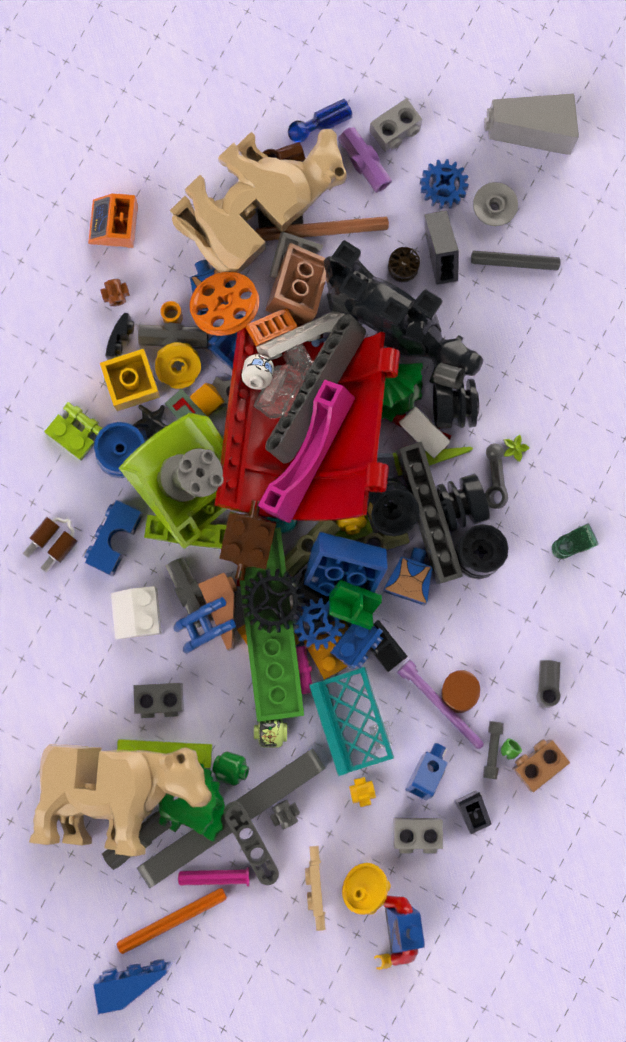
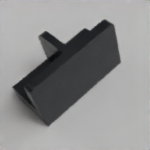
(388, 650)

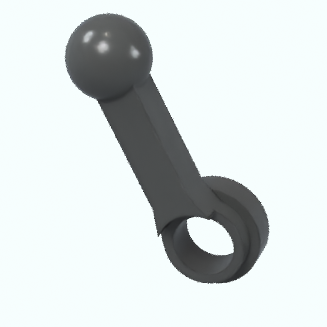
(495, 454)

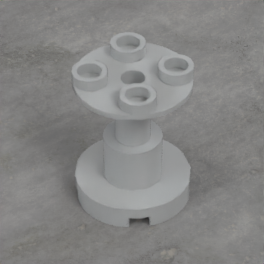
(190, 475)

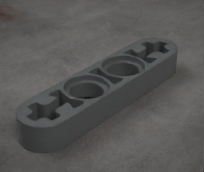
(251, 843)

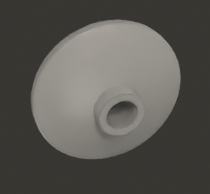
(497, 194)

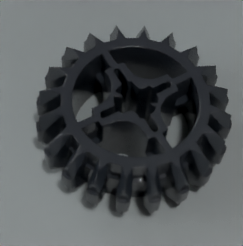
(264, 583)

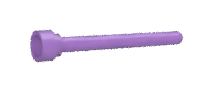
(409, 672)

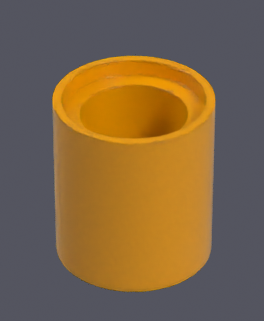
(171, 305)

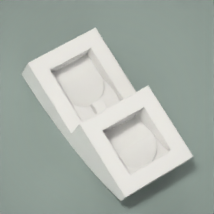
(424, 431)

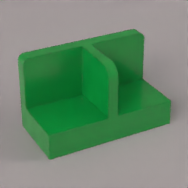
(353, 604)

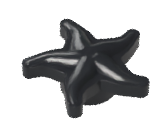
(150, 421)

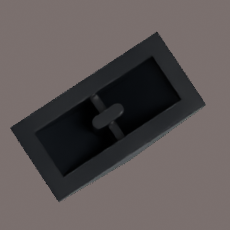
(473, 811)

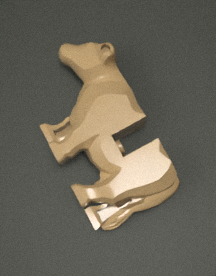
(274, 186)
(112, 787)

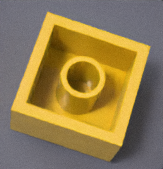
(130, 380)

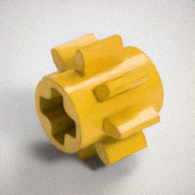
(362, 792)

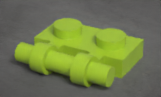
(69, 436)

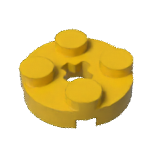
(177, 352)

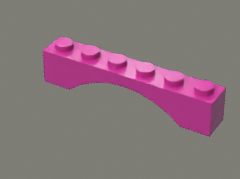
(328, 414)

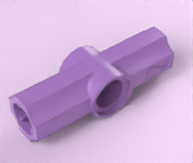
(364, 159)

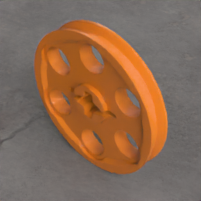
(221, 311)

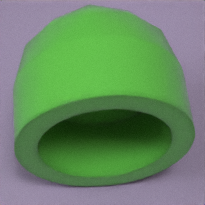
(511, 749)

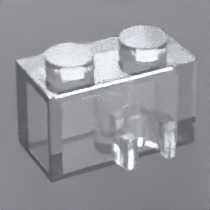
(280, 394)

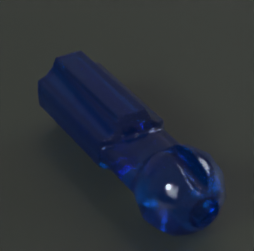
(323, 119)

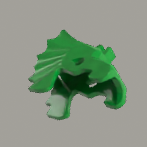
(402, 391)
(204, 819)

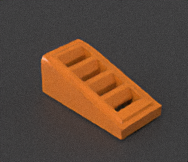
(283, 321)

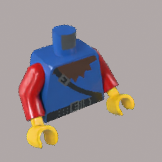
(404, 932)

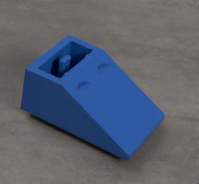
(118, 989)

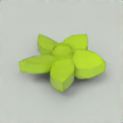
(515, 448)

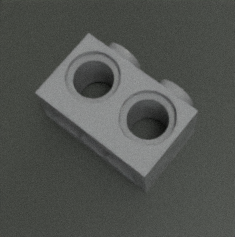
(392, 121)
(418, 827)

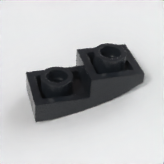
(121, 331)

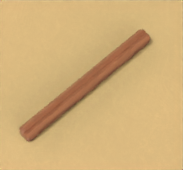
(326, 228)

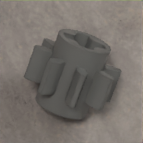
(285, 814)

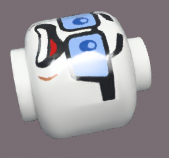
(257, 371)

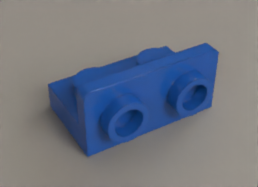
(354, 645)

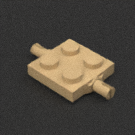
(314, 897)

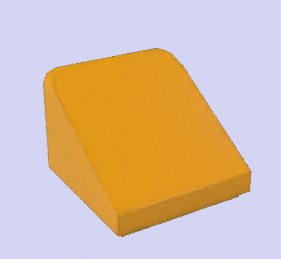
(207, 398)

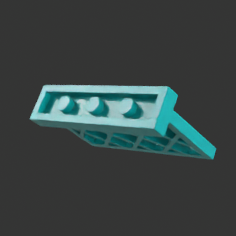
(333, 730)

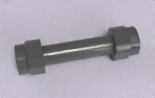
(495, 729)

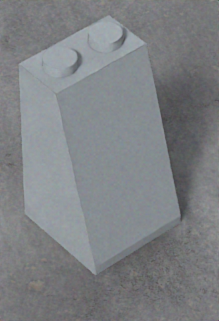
(535, 122)

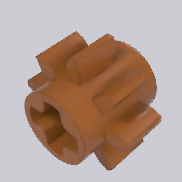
(115, 292)

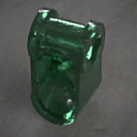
(577, 540)

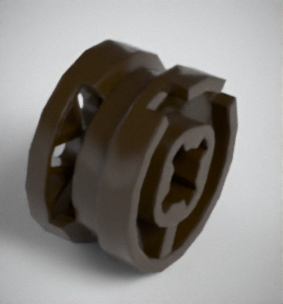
(403, 264)

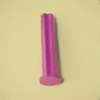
(214, 877)

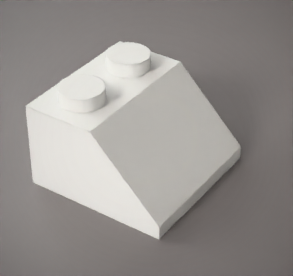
(136, 613)

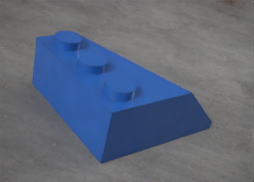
(345, 560)

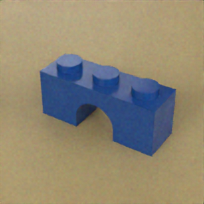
(119, 518)

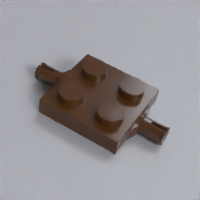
(247, 540)

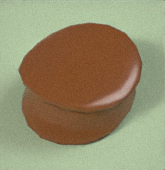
(461, 691)

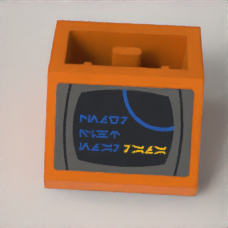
(113, 220)

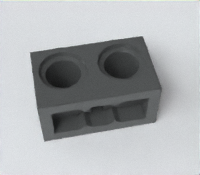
(158, 693)

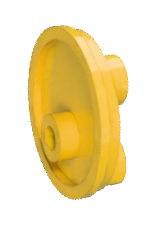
(365, 889)

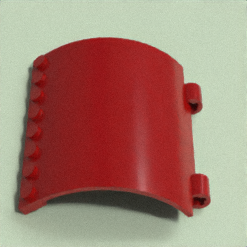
(350, 464)

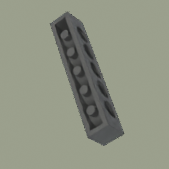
(431, 516)

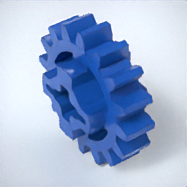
(445, 174)
(328, 629)

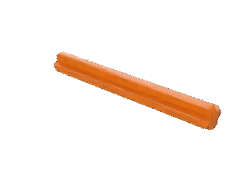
(171, 920)

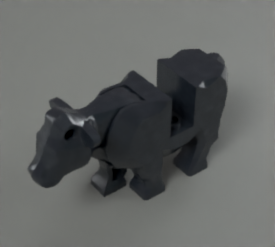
(407, 322)

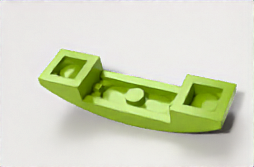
(211, 538)

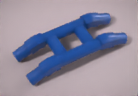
(210, 632)

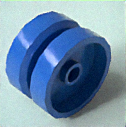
(109, 439)

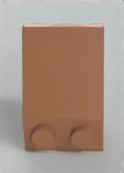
(298, 284)
(223, 587)

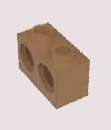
(544, 770)

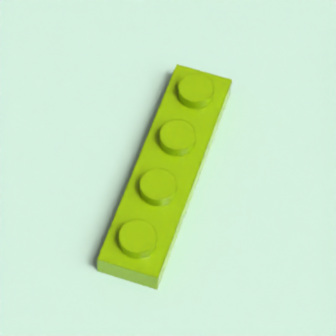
(203, 751)

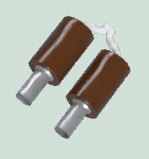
(59, 549)

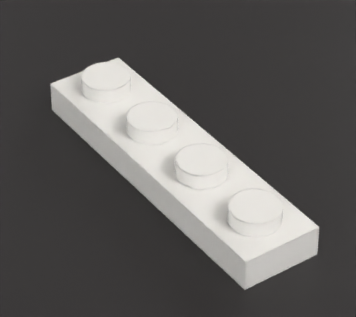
(307, 332)

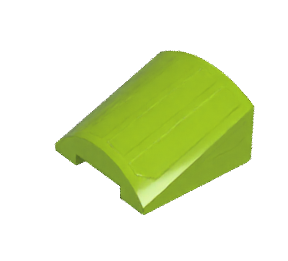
(141, 468)

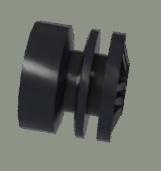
(455, 404)
(464, 502)
(399, 514)
(490, 543)

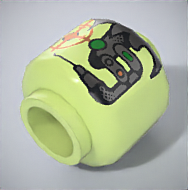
(271, 733)

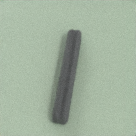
(515, 260)

